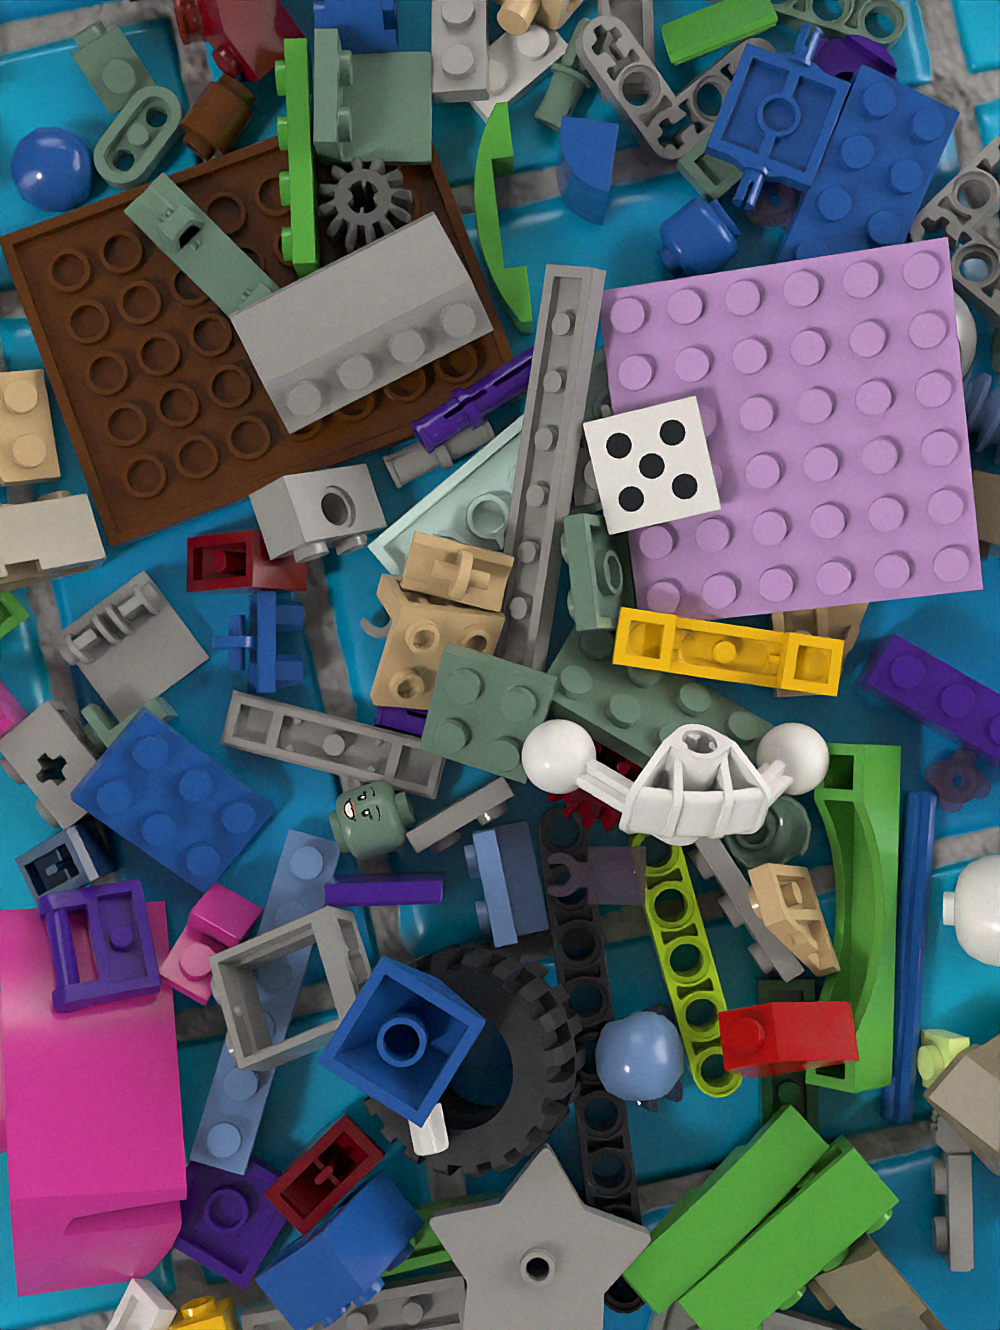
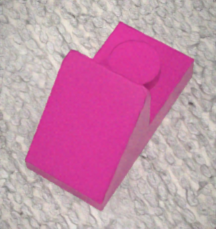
(214, 925)

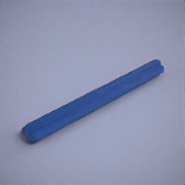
(911, 934)

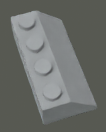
(361, 322)

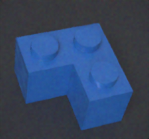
(342, 1255)

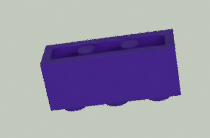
(934, 695)

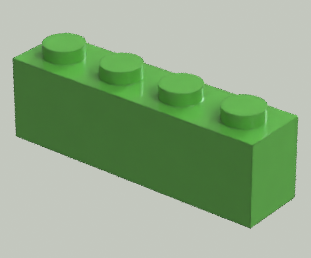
(793, 1243)

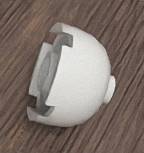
(976, 909)

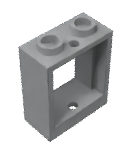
(237, 994)

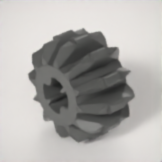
(357, 185)

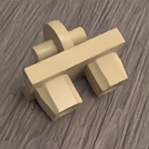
(456, 571)

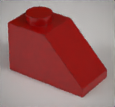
(787, 1037)

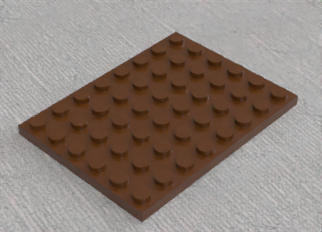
(158, 376)

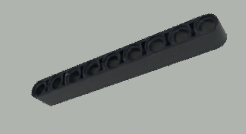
(611, 1135)

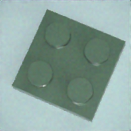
(598, 572)
(485, 710)

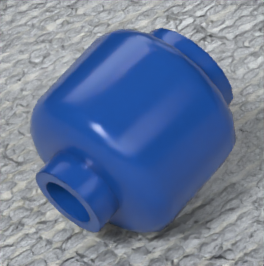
(698, 238)

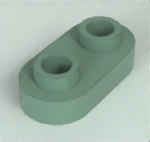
(134, 137)

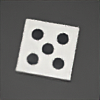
(652, 465)

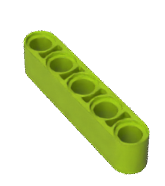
(688, 985)

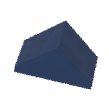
(66, 861)

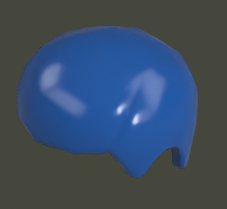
(53, 168)

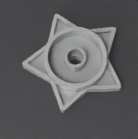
(530, 1220)

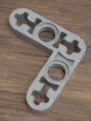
(661, 103)
(962, 227)

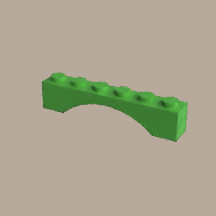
(862, 825)

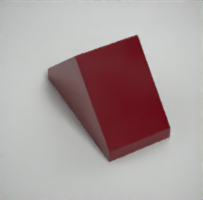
(324, 1172)

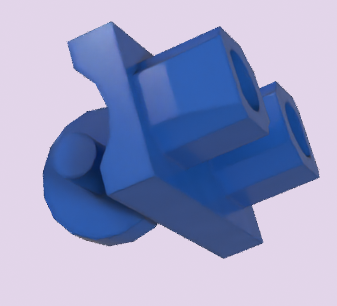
(265, 619)

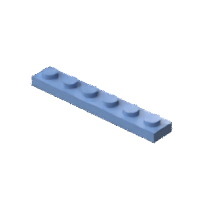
(240, 1096)

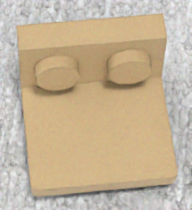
(417, 638)

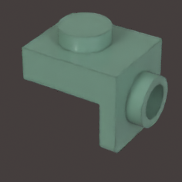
(110, 64)
(103, 730)

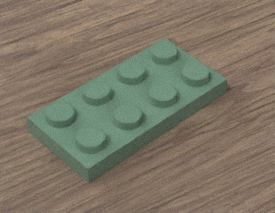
(639, 707)

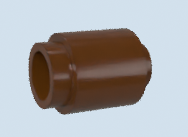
(218, 117)

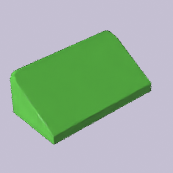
(716, 28)

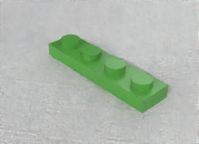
(296, 136)

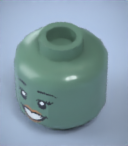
(371, 820)

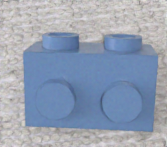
(510, 882)

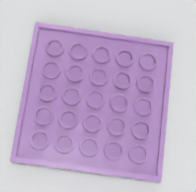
(824, 425)

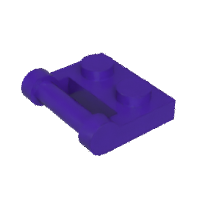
(118, 940)

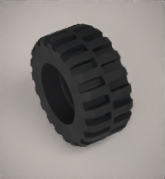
(541, 1053)

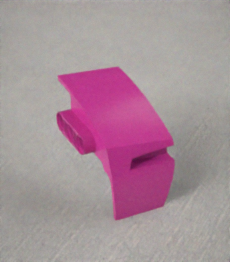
(87, 1117)

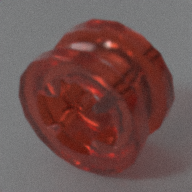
(188, 20)

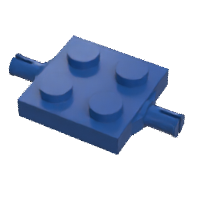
(777, 117)

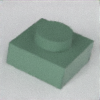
(707, 174)

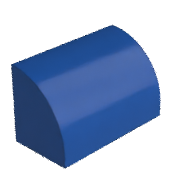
(586, 165)

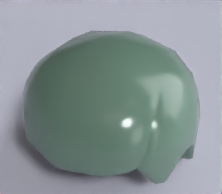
(780, 838)

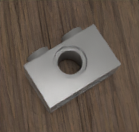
(318, 512)

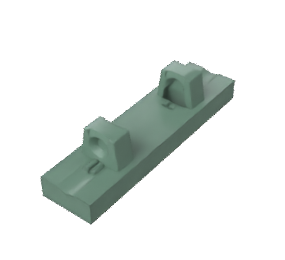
(209, 257)

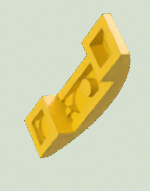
(728, 652)

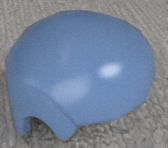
(639, 1056)

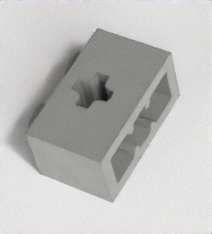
(28, 756)

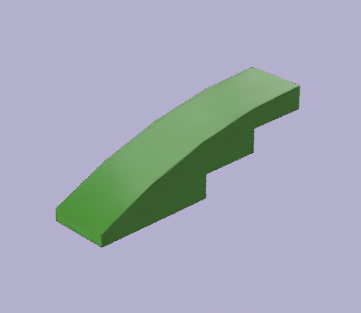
(724, 1208)

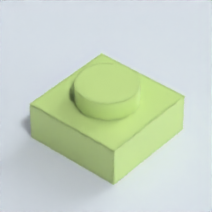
(937, 1051)

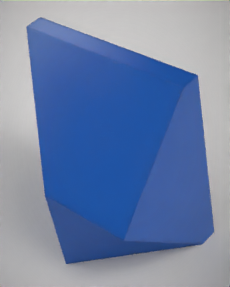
(403, 1039)

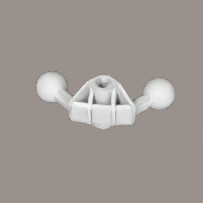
(691, 784)

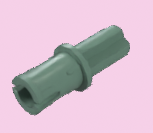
(566, 84)

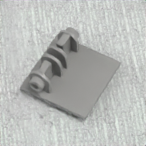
(132, 646)

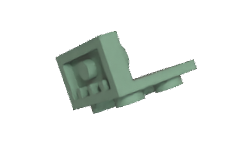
(371, 104)

